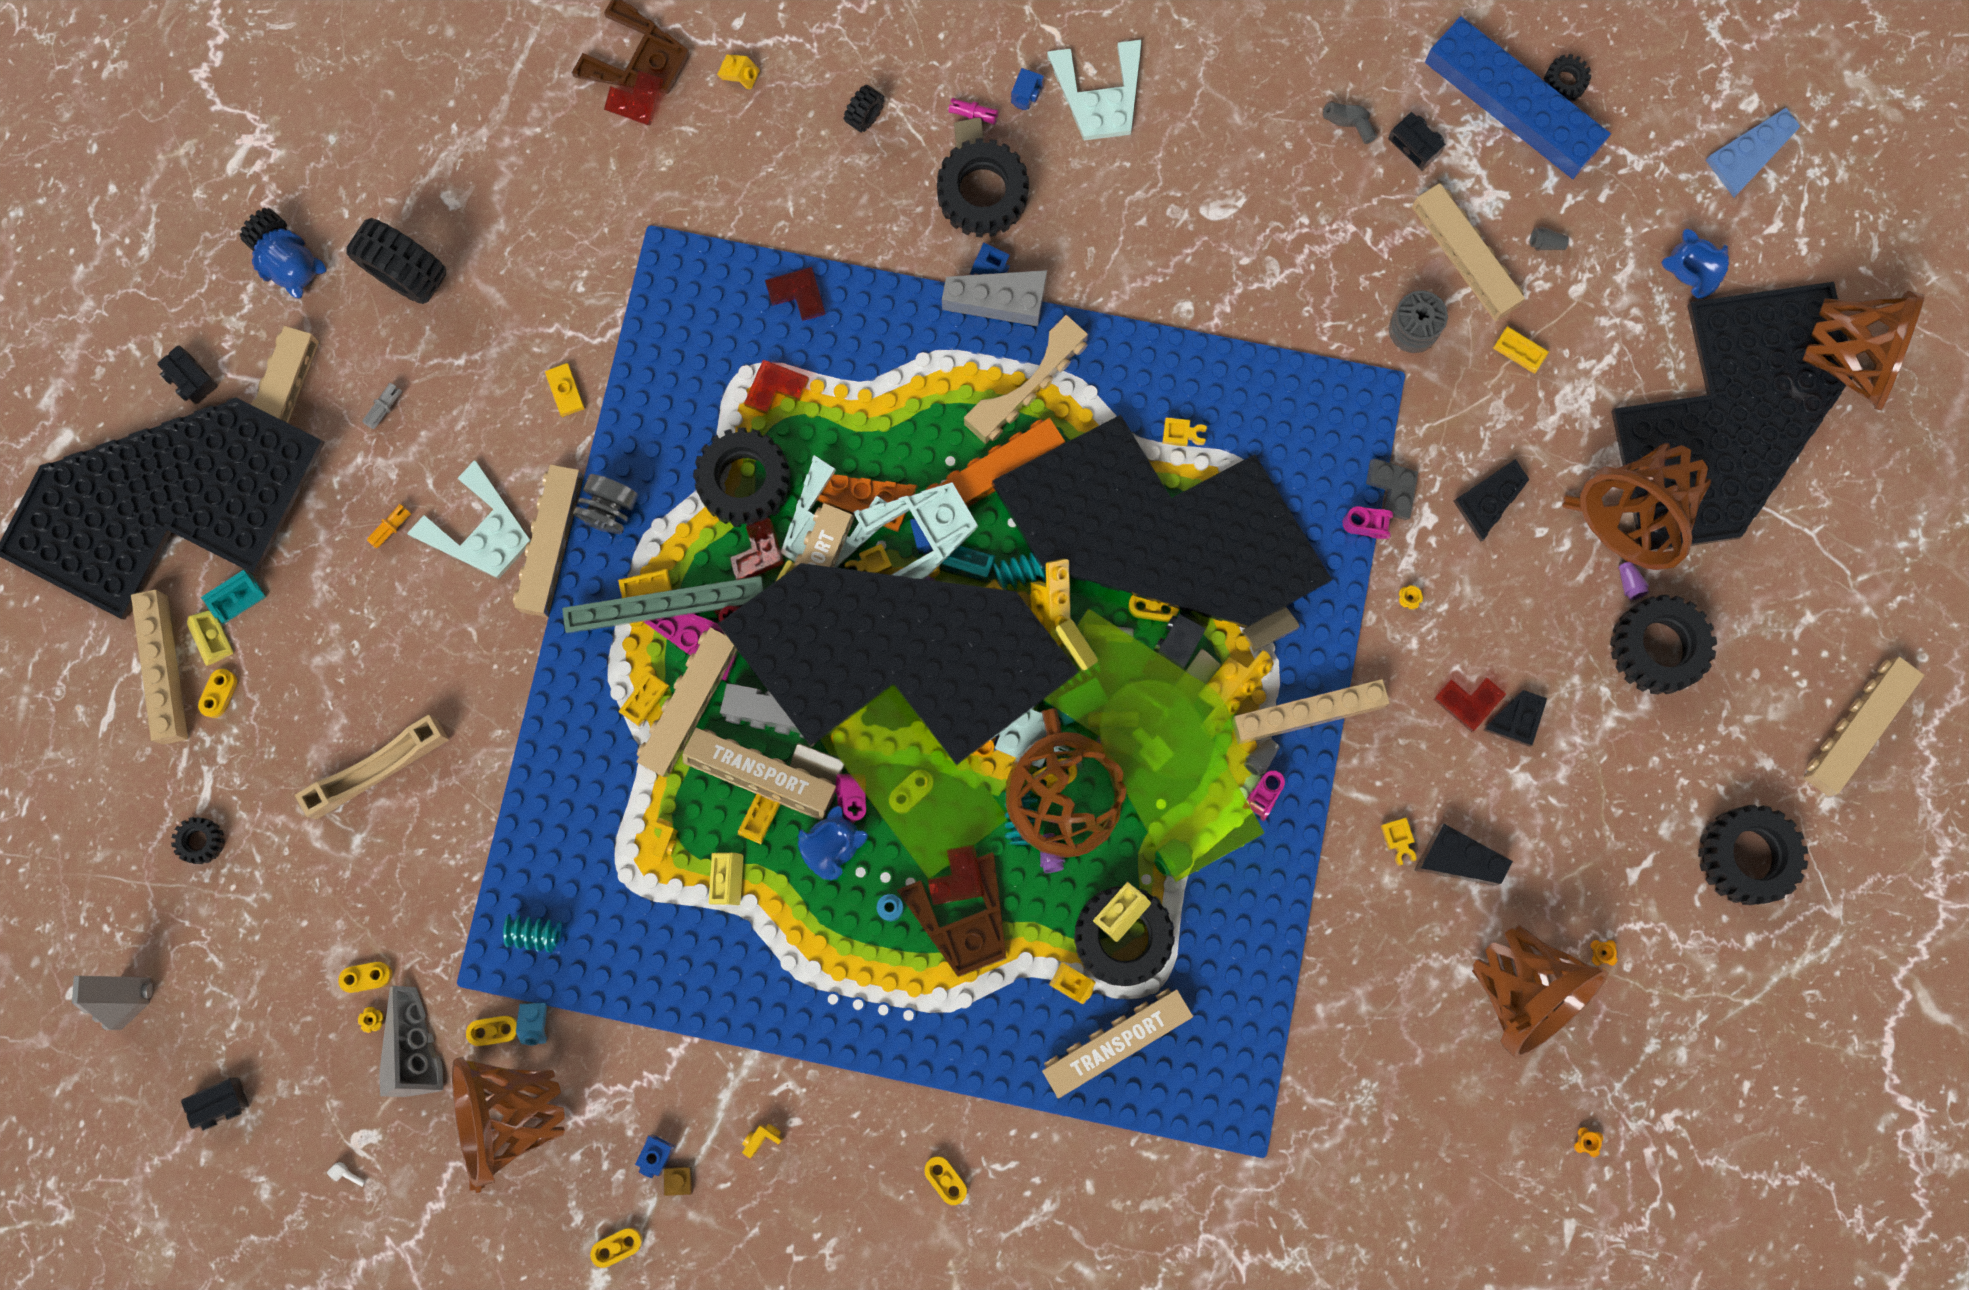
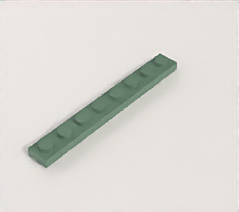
(661, 605)

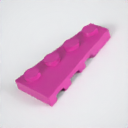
(685, 633)

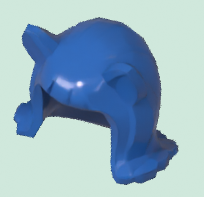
(286, 261)
(1698, 264)
(830, 844)

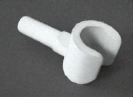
(340, 1169)

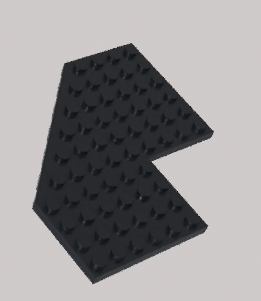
(1755, 411)
(206, 476)
(1209, 550)
(844, 636)

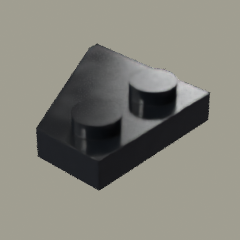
(1519, 718)

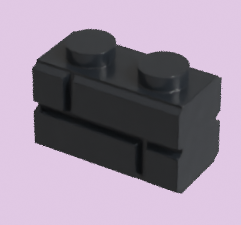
(1417, 140)
(187, 375)
(214, 1103)

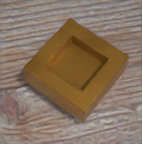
(677, 1181)

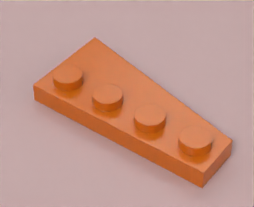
(858, 494)

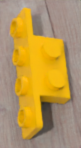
(1052, 599)
(1235, 682)

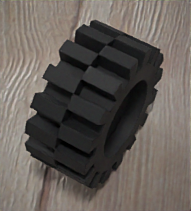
(1573, 67)
(864, 108)
(261, 223)
(183, 836)

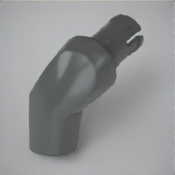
(1351, 116)

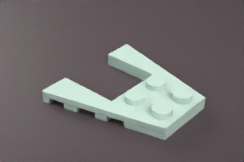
(1101, 111)
(940, 516)
(802, 522)
(493, 543)

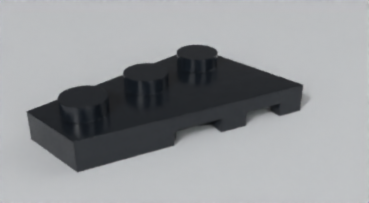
(1487, 500)

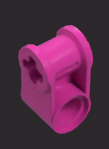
(1373, 522)
(849, 795)
(1265, 796)

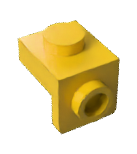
(739, 69)
(666, 843)
(1072, 983)
(754, 1140)

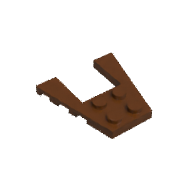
(655, 54)
(972, 940)

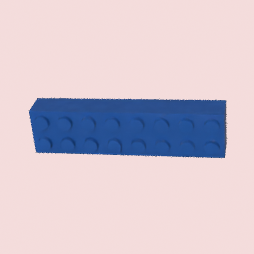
(1517, 97)

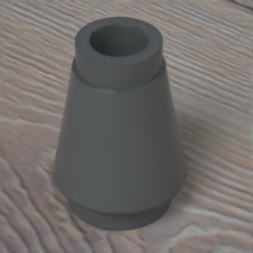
(1547, 239)
(1261, 758)

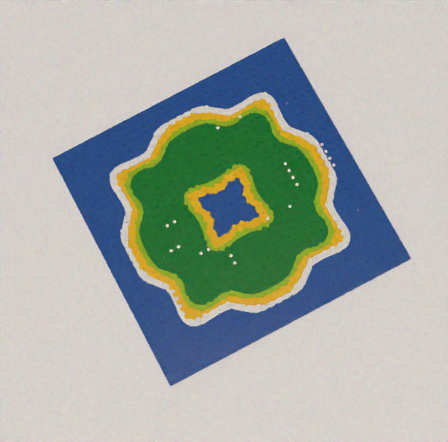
(808, 958)

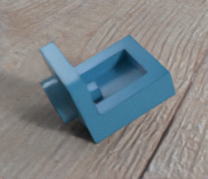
(531, 1023)

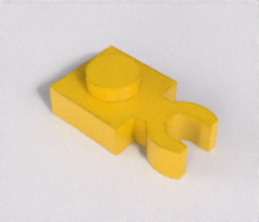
(1178, 432)
(872, 560)
(1398, 836)

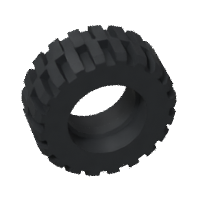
(982, 157)
(396, 260)
(729, 449)
(1689, 626)
(1785, 850)
(1124, 972)

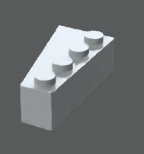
(998, 296)
(754, 707)

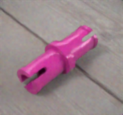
(973, 110)

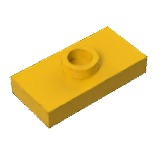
(1520, 350)
(564, 390)
(646, 584)
(644, 699)
(759, 819)

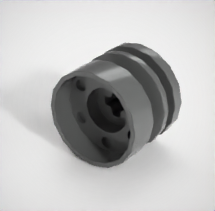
(1415, 334)
(606, 502)

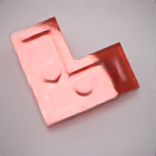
(639, 104)
(799, 286)
(773, 380)
(764, 552)
(1473, 708)
(963, 882)

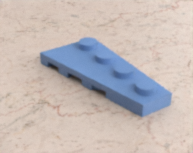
(1746, 155)

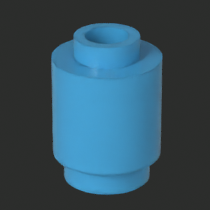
(896, 913)

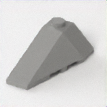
(111, 999)
(408, 1055)

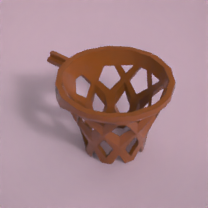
(1884, 350)
(1652, 470)
(1019, 772)
(1526, 1003)
(474, 1122)

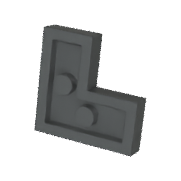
(1399, 483)

